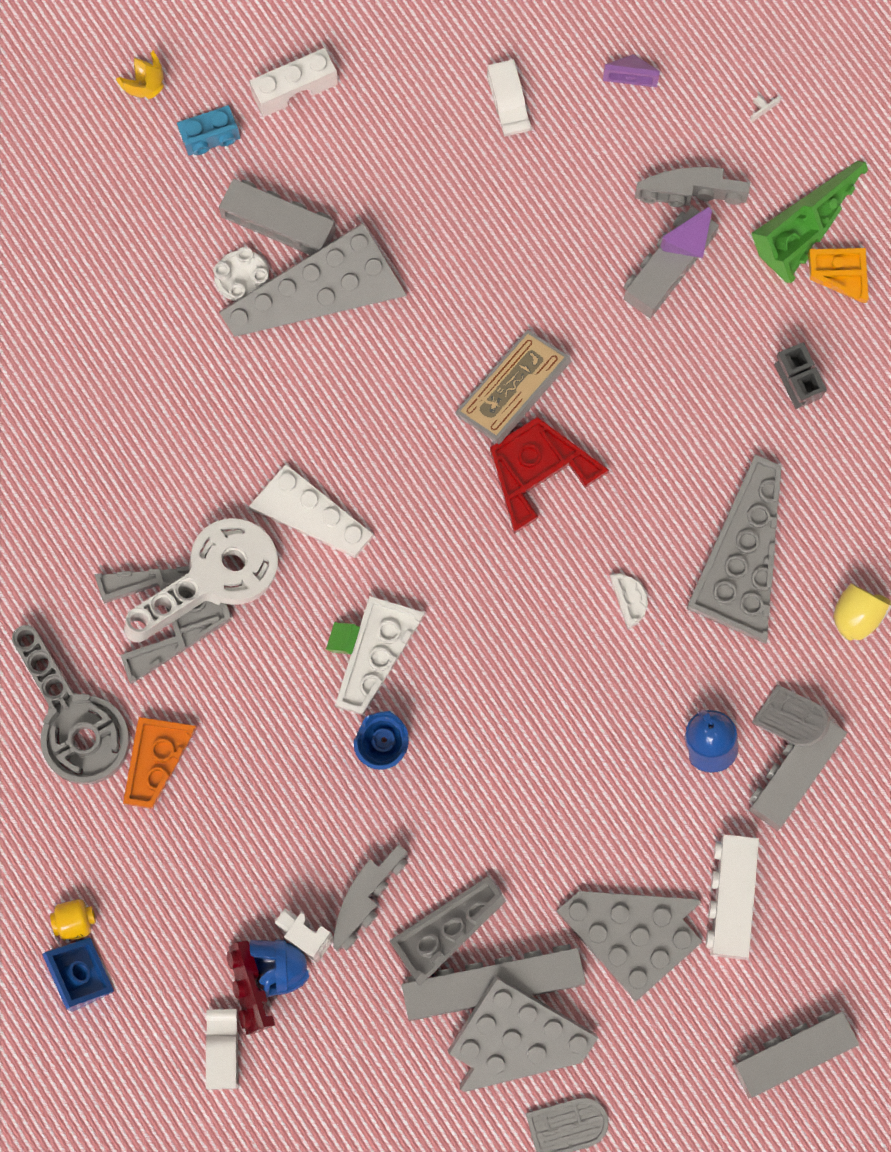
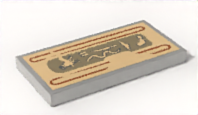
(513, 386)

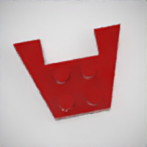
(531, 458)

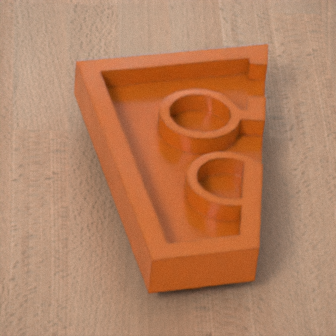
(154, 758)

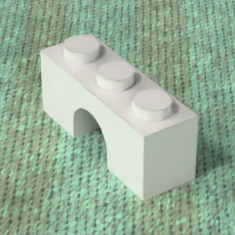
(276, 87)

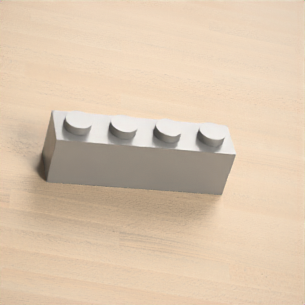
(276, 218)
(662, 272)
(793, 778)
(795, 1054)

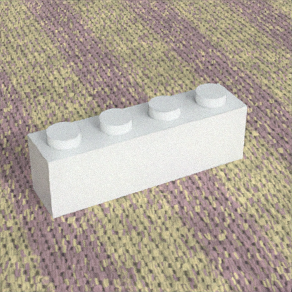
(733, 898)

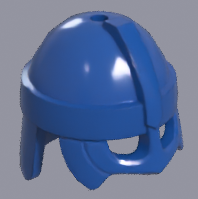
(370, 739)
(713, 747)
(281, 965)

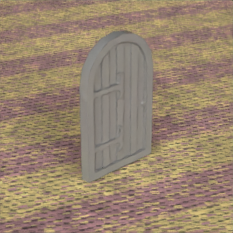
(793, 718)
(568, 1126)

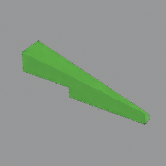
(791, 234)

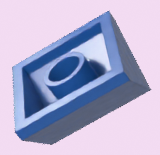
(78, 974)

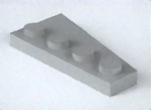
(442, 932)

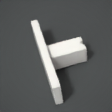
(763, 106)

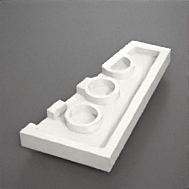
(303, 507)
(379, 644)

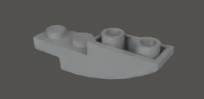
(679, 186)
(357, 905)

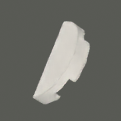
(631, 598)

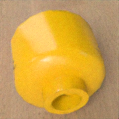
(72, 920)

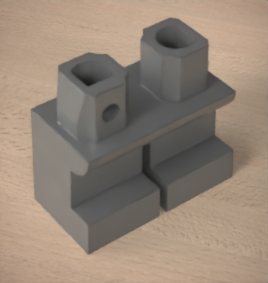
(798, 375)

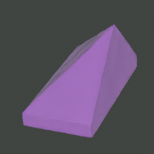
(631, 71)
(689, 237)

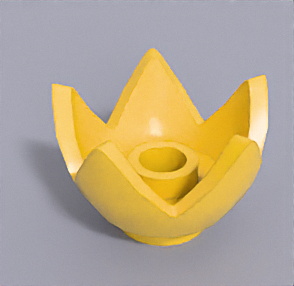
(147, 76)

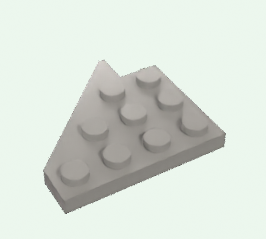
(633, 934)
(516, 1038)

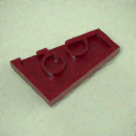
(251, 998)

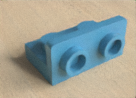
(208, 131)

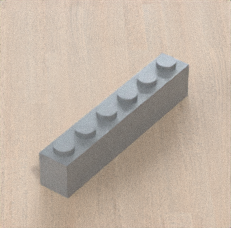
(464, 989)

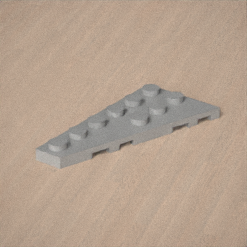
(329, 281)
(740, 567)

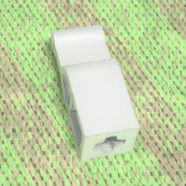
(508, 97)
(221, 1049)

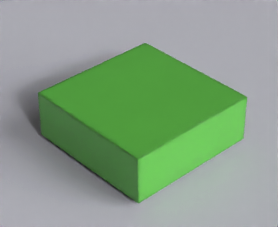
(343, 638)

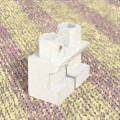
(299, 934)

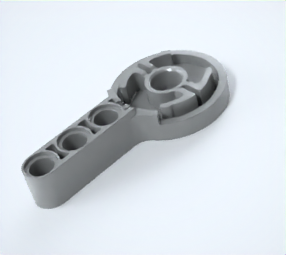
(71, 714)

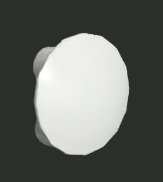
(240, 273)

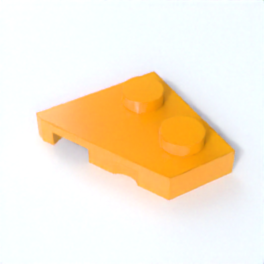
(841, 271)

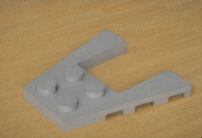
(188, 628)

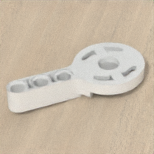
(209, 576)

